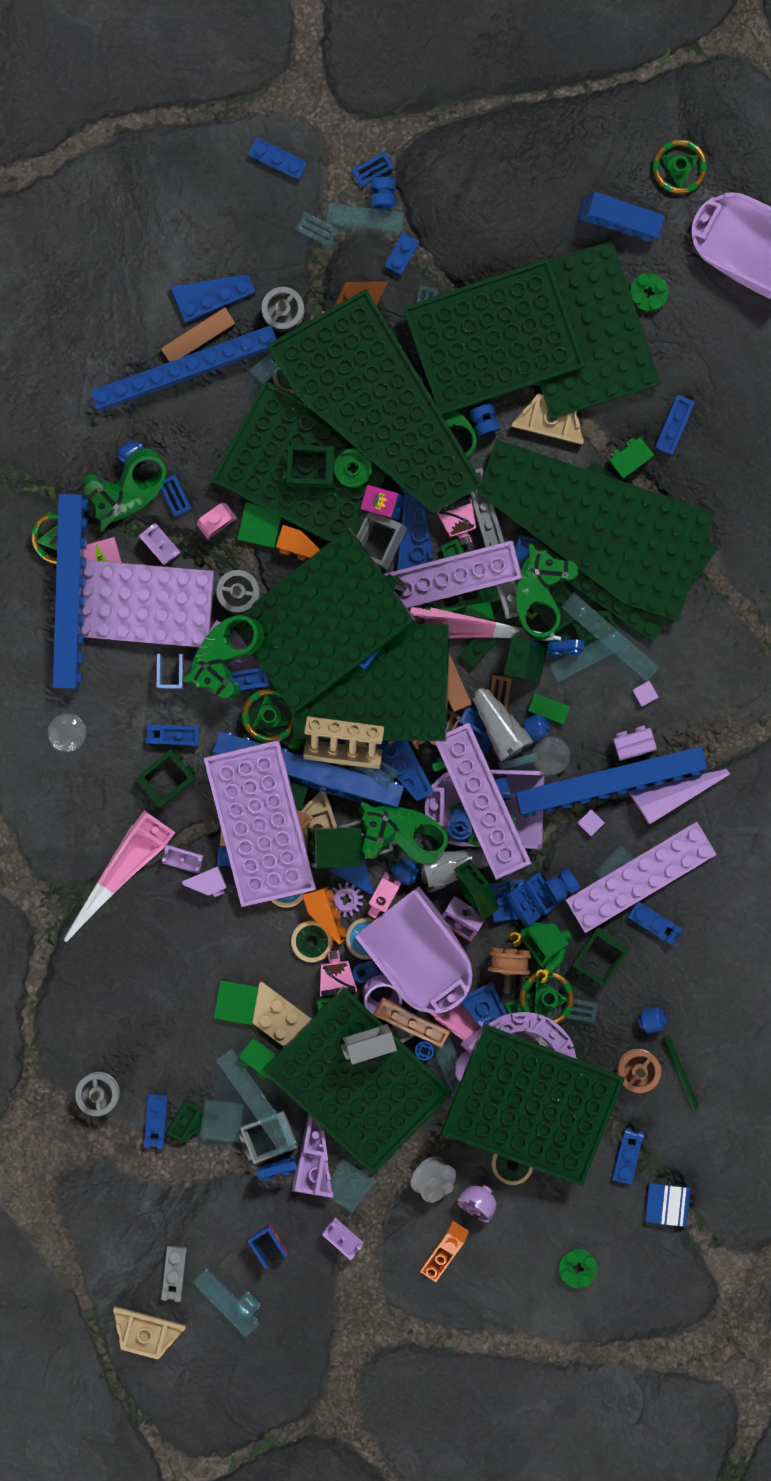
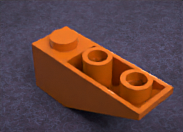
(295, 542)
(322, 910)
(444, 1251)

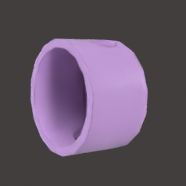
(375, 982)

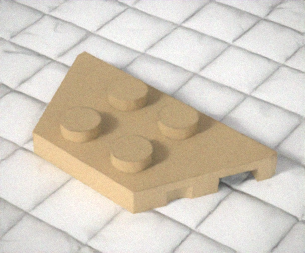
(537, 420)
(321, 811)
(277, 1015)
(145, 1333)

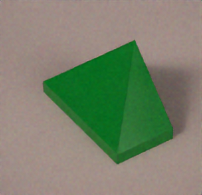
(480, 611)

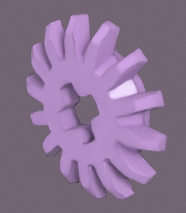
(352, 895)

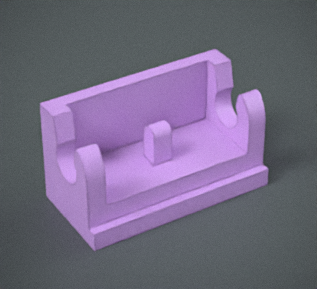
(160, 544)
(182, 859)
(342, 1238)

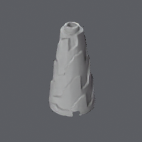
(500, 726)
(442, 873)

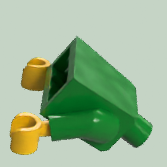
(545, 944)

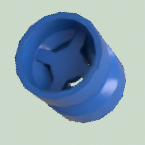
(424, 1050)

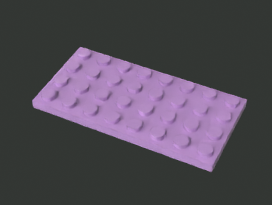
(147, 603)
(260, 823)

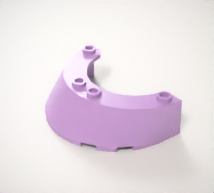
(530, 1027)

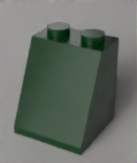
(525, 660)
(335, 847)

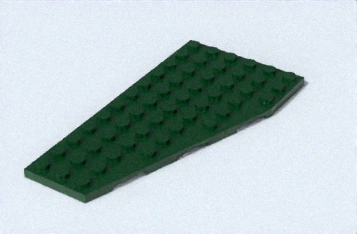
(368, 391)
(616, 533)

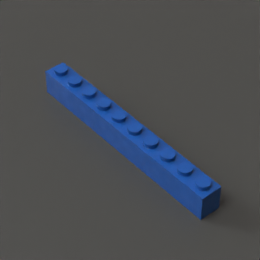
(183, 369)
(70, 590)
(323, 776)
(609, 781)

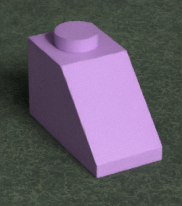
(207, 882)

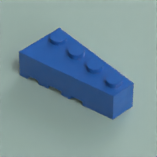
(620, 216)

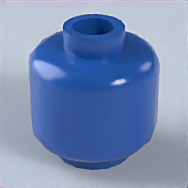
(125, 450)
(537, 727)
(406, 871)
(652, 1020)

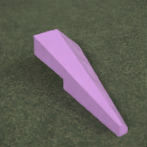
(661, 799)
(312, 1168)

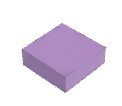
(645, 693)
(590, 822)

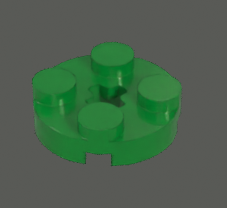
(657, 285)
(344, 462)
(587, 1262)

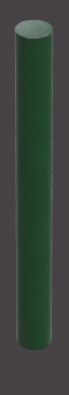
(680, 1072)

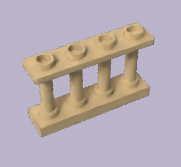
(341, 753)

